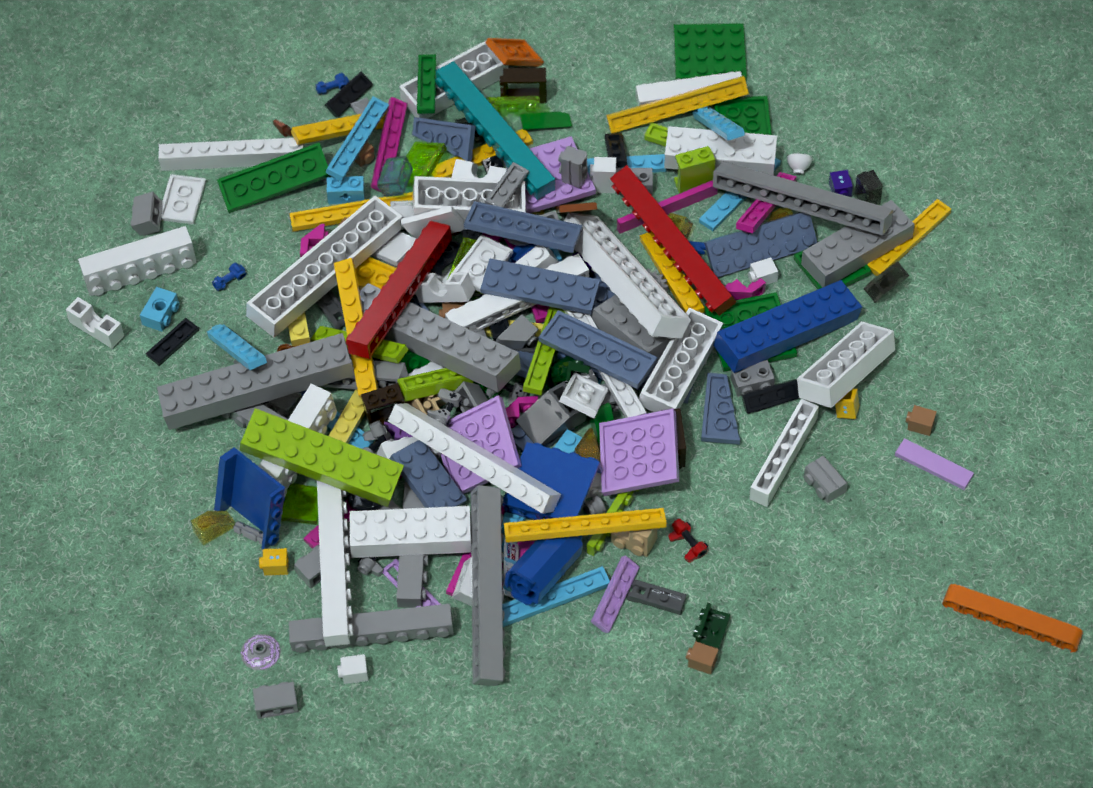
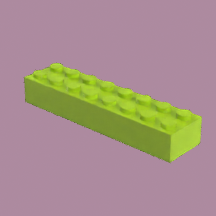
(321, 457)

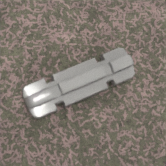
(248, 532)

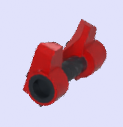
(683, 531)

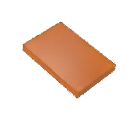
(514, 52)

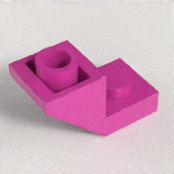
(312, 239)
(739, 291)
(520, 405)

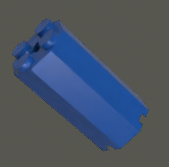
(542, 567)

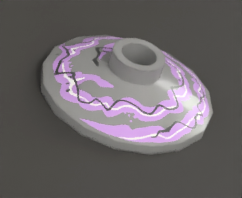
(260, 659)

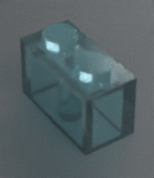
(394, 176)

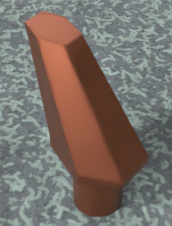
(283, 128)

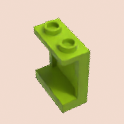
(694, 168)

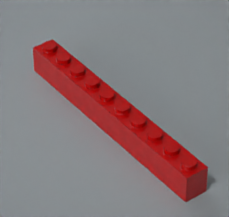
(673, 240)
(398, 290)

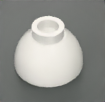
(799, 162)

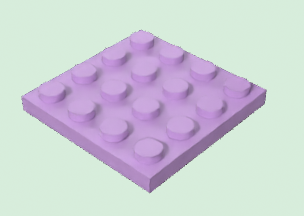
(563, 193)
(490, 429)
(639, 452)

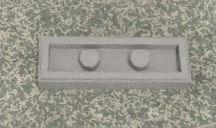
(507, 185)

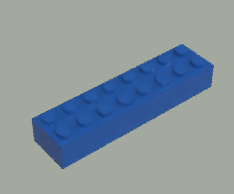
(787, 326)

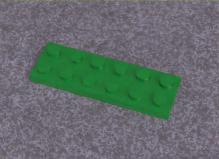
(273, 177)

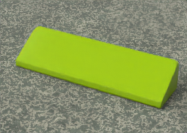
(430, 383)

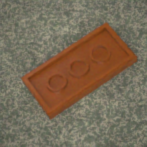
(576, 207)

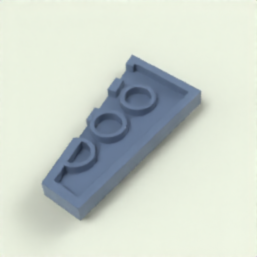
(719, 416)

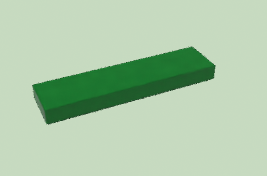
(426, 84)

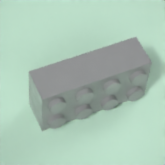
(617, 321)

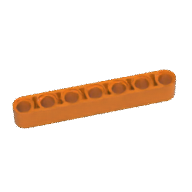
(1013, 617)

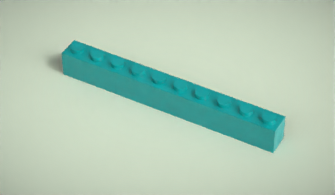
(494, 128)

